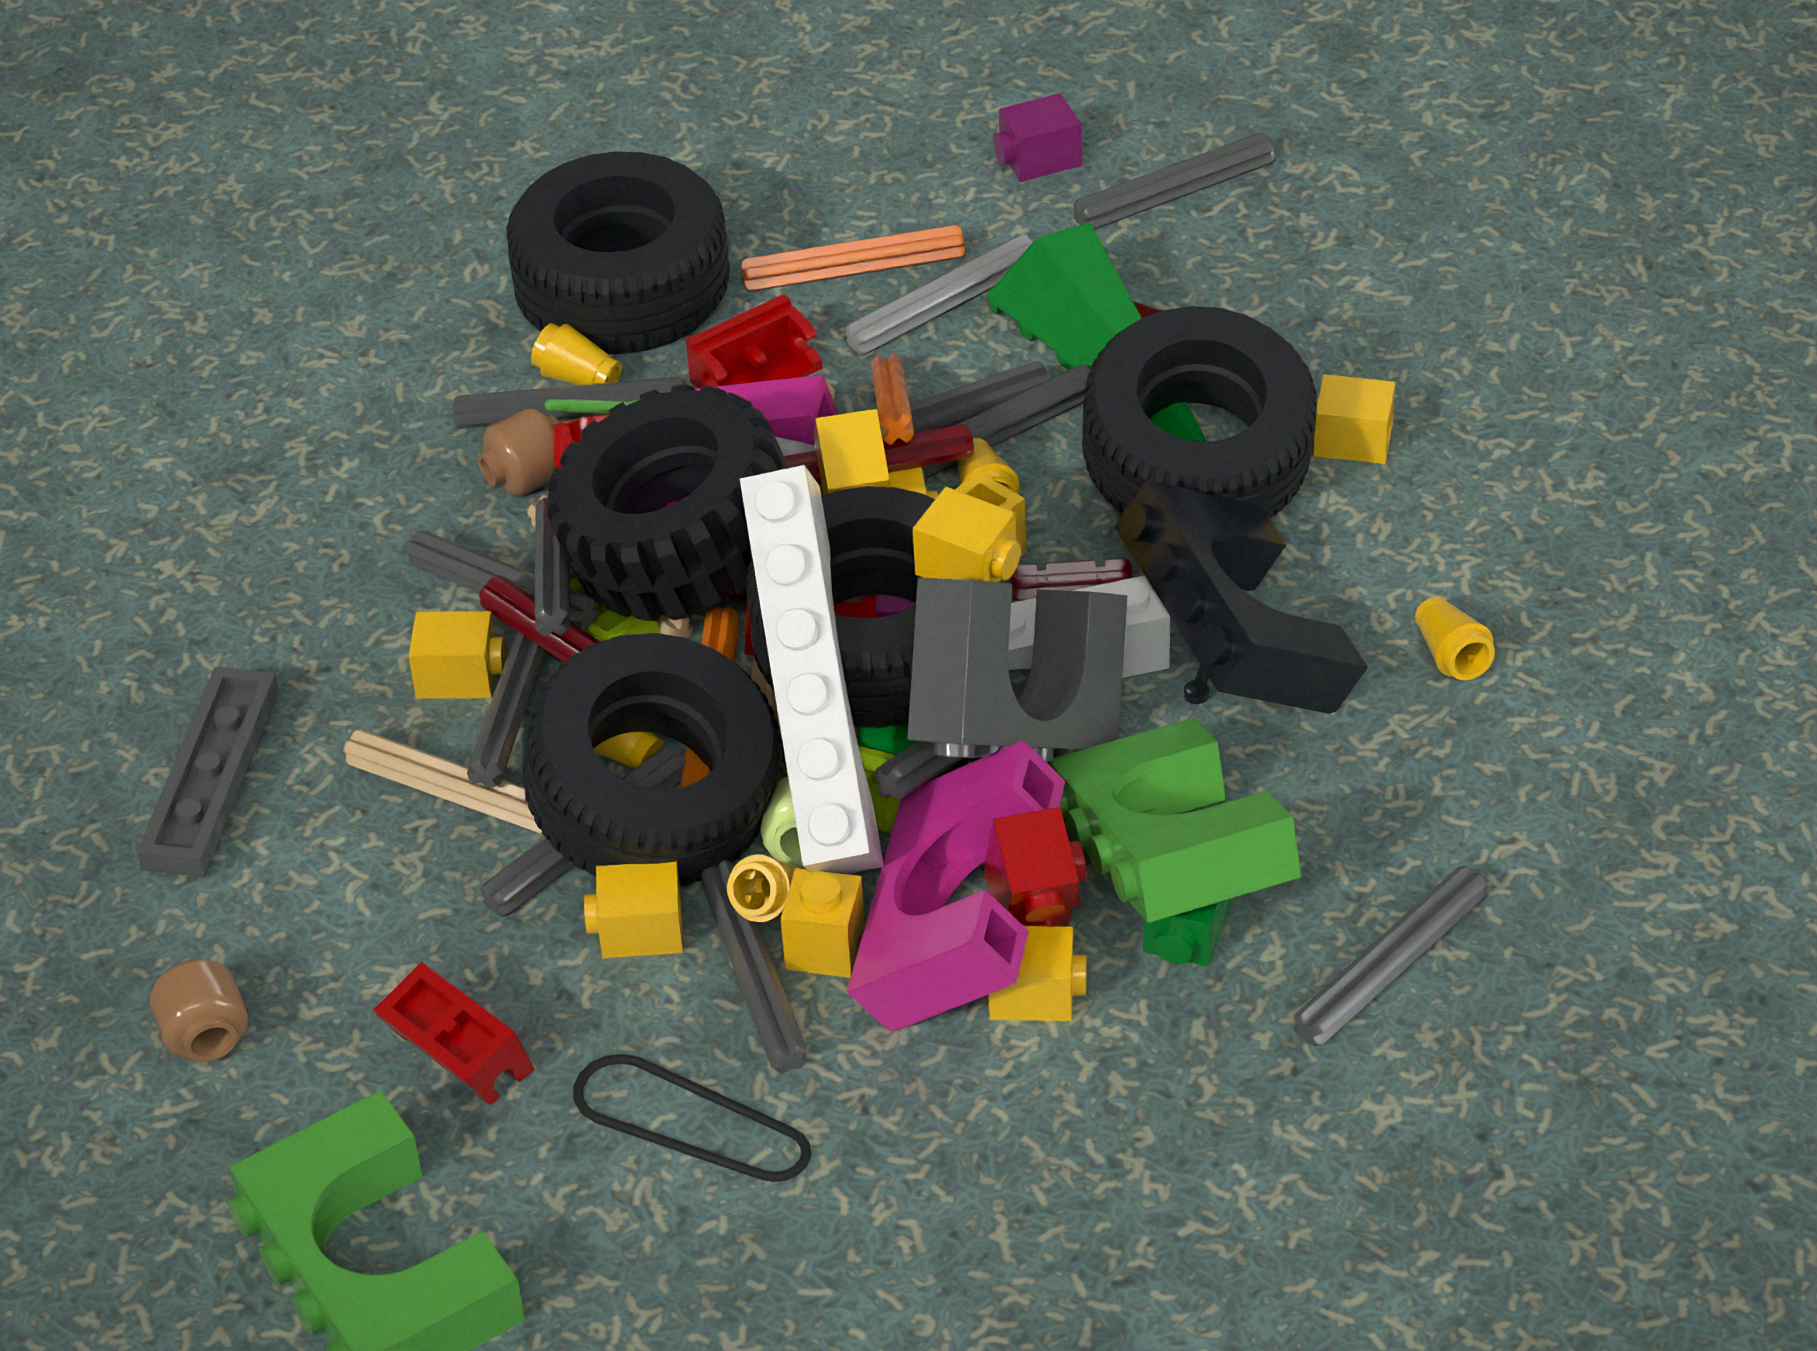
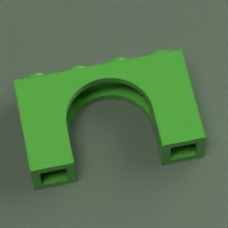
(1126, 815)
(317, 1179)

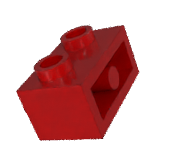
(1035, 867)

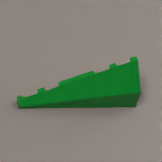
(1075, 304)

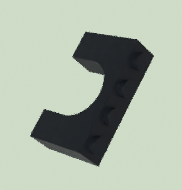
(1199, 561)

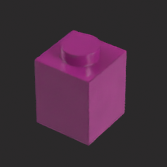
(1039, 137)

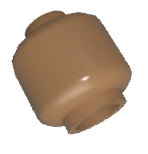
(519, 452)
(198, 1010)

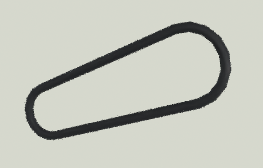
(681, 1146)

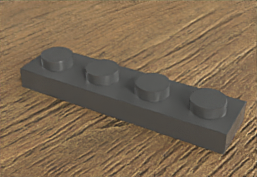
(208, 772)

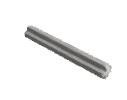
(934, 297)

